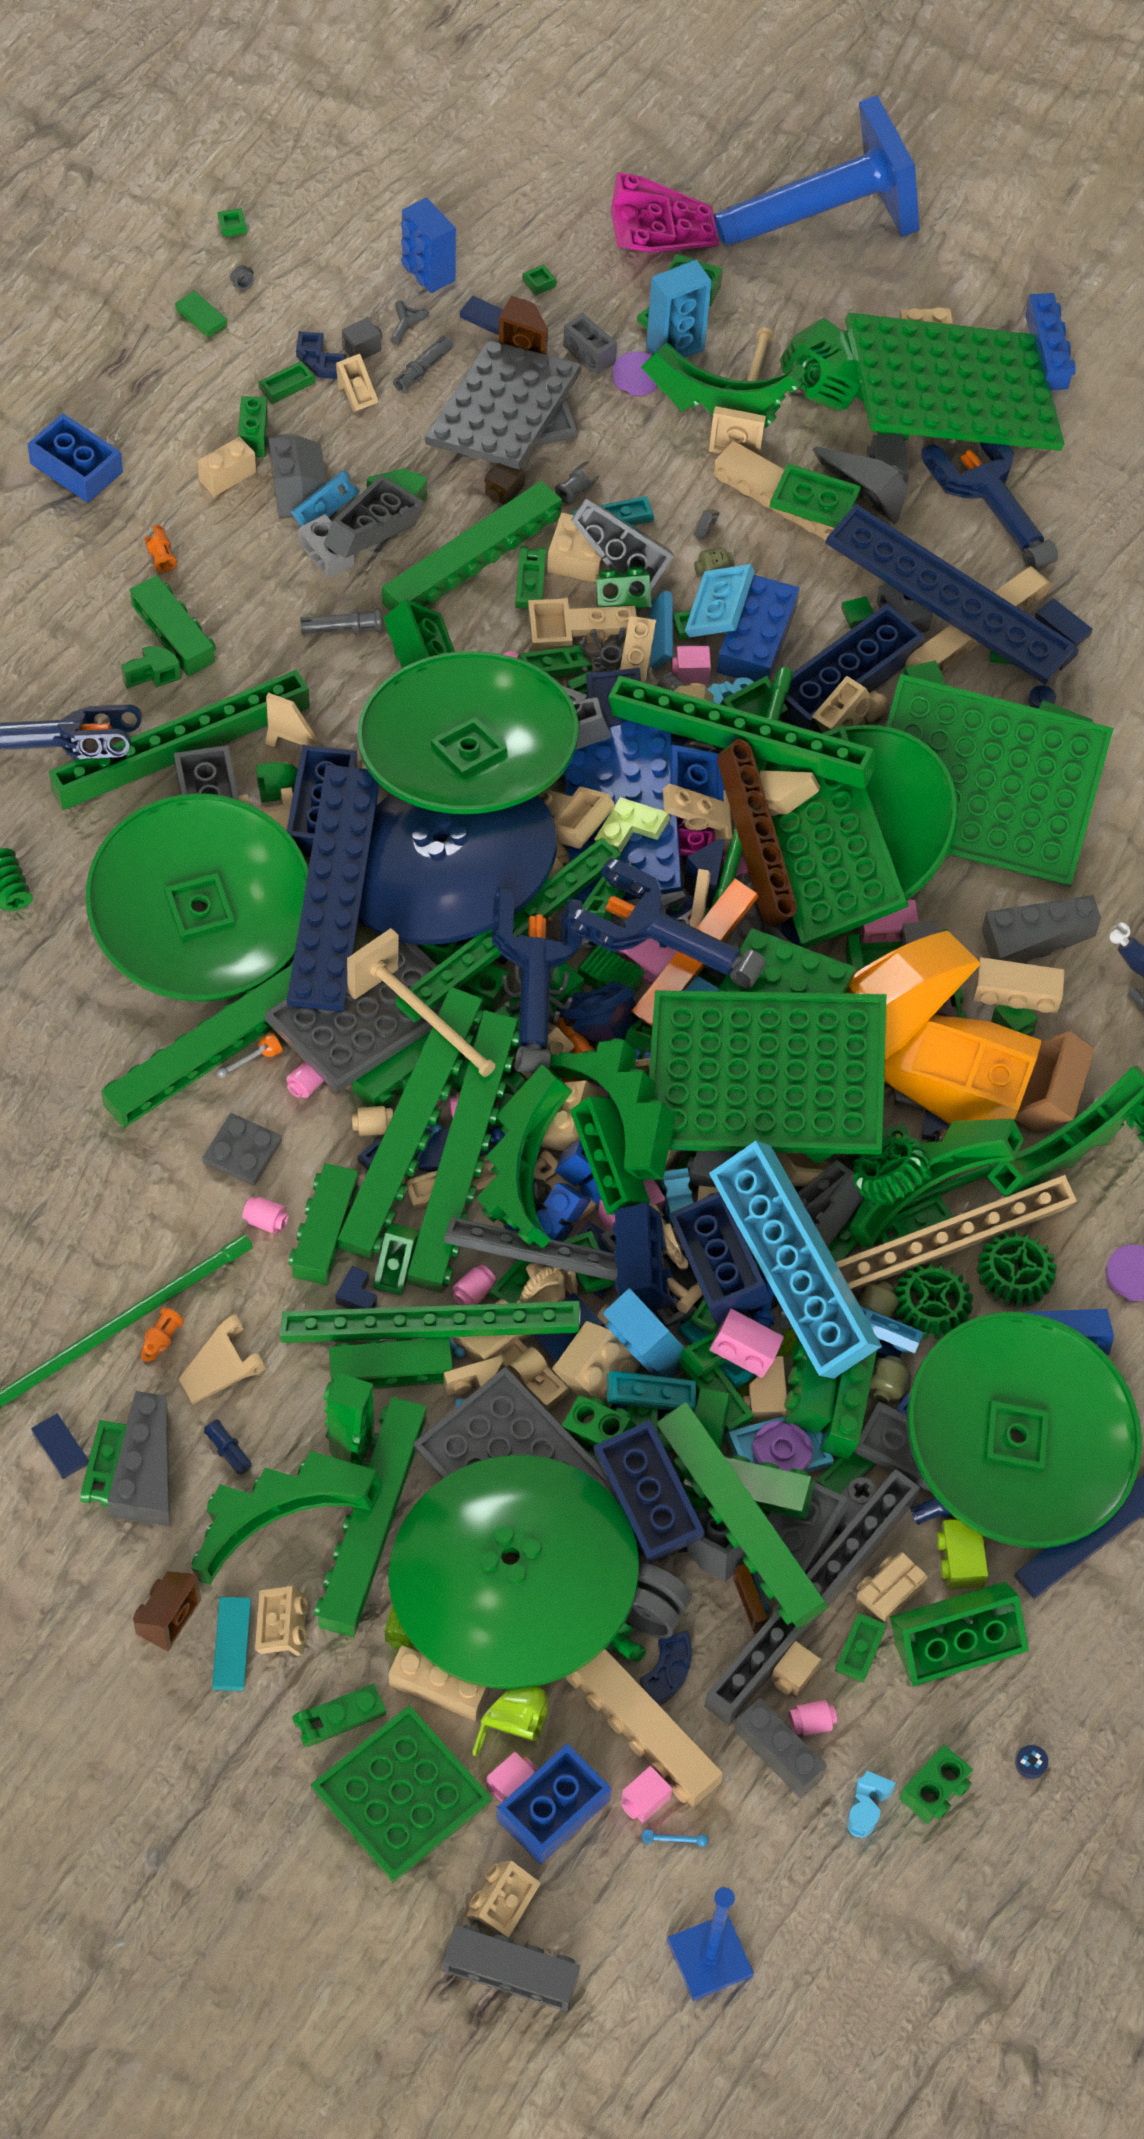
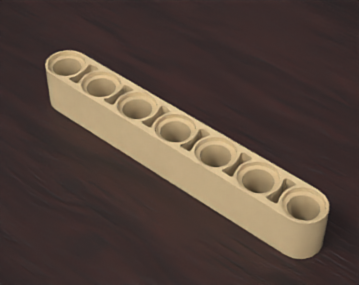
(953, 644)

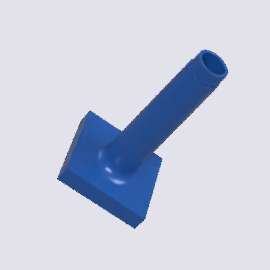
(882, 169)

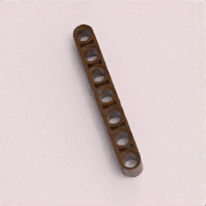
(756, 833)

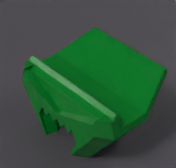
(828, 364)

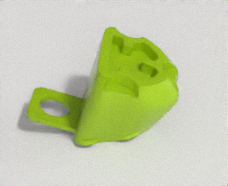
(516, 1713)

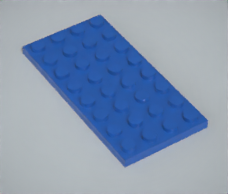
(636, 768)

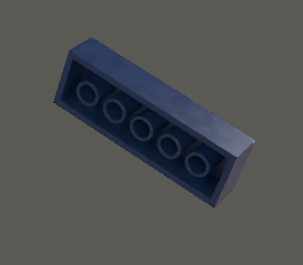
(866, 654)

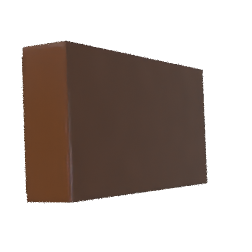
(750, 1598)

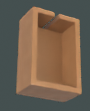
(1055, 1082)

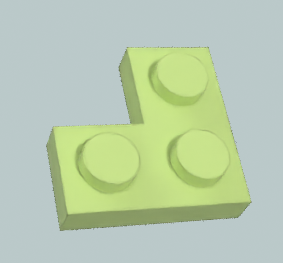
(630, 818)

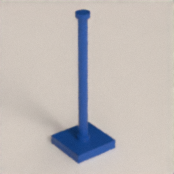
(711, 1952)

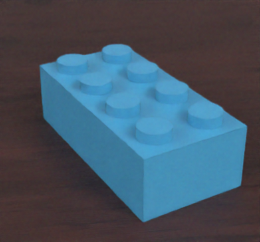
(679, 309)
(644, 1335)

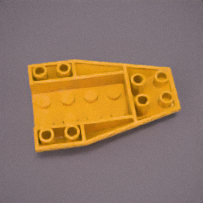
(916, 983)
(964, 1069)

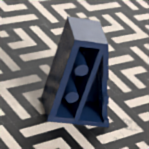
(640, 1256)

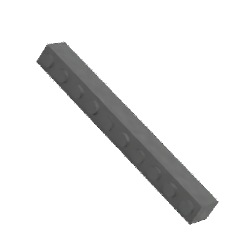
(829, 1577)

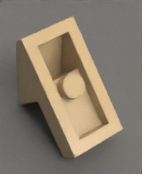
(356, 382)
(475, 1375)

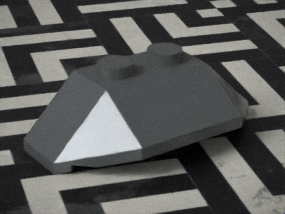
(295, 469)

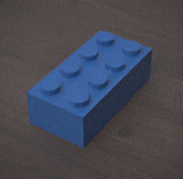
(760, 630)

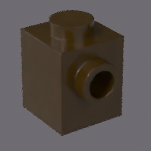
(503, 483)

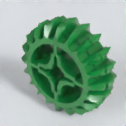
(894, 1172)
(995, 1263)
(937, 1286)

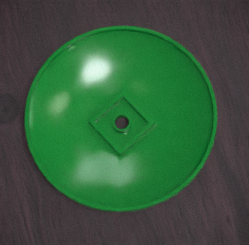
(476, 699)
(911, 800)
(190, 853)
(1063, 1399)
(522, 1619)

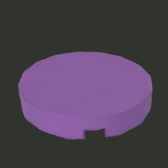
(630, 376)
(1126, 1272)
(782, 1445)

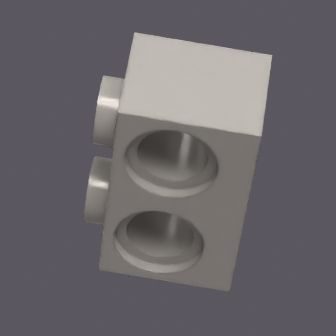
(312, 539)

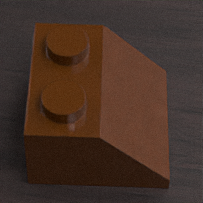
(523, 326)
(168, 1608)

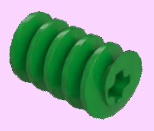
(13, 886)

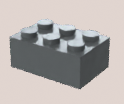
(206, 772)

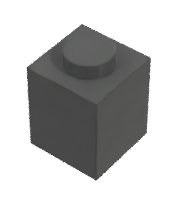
(362, 338)

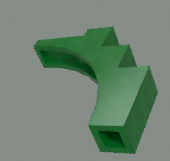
(690, 385)
(645, 1121)
(1071, 1142)
(963, 1147)
(514, 1158)
(275, 1494)

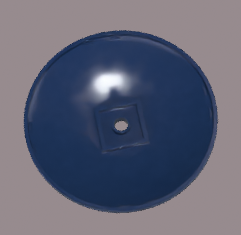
(448, 888)

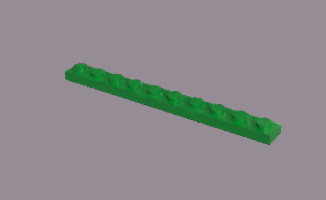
(481, 951)
(430, 1322)

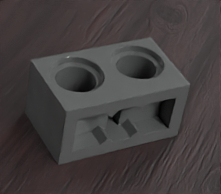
(589, 344)

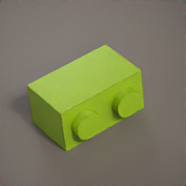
(963, 1556)

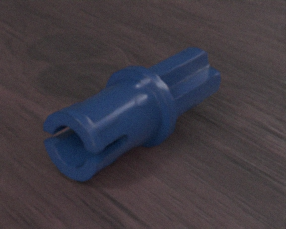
(227, 1447)

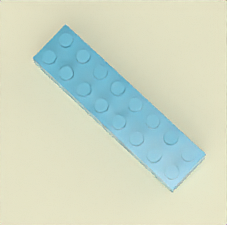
(795, 1260)

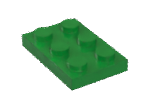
(814, 496)

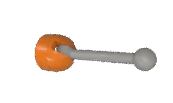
(268, 1046)

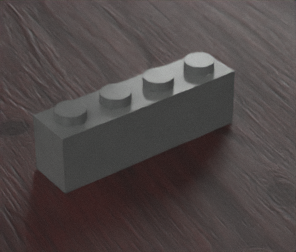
(511, 1967)

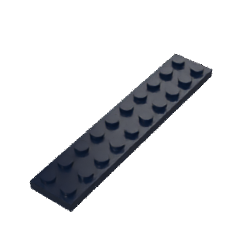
(950, 594)
(333, 889)

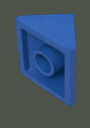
(696, 771)

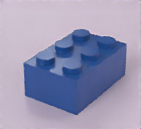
(428, 245)
(75, 457)
(553, 1804)

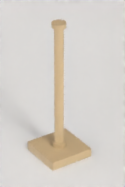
(737, 425)
(377, 963)

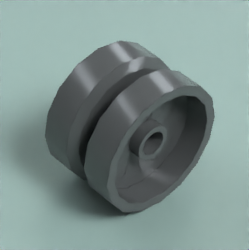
(658, 1602)

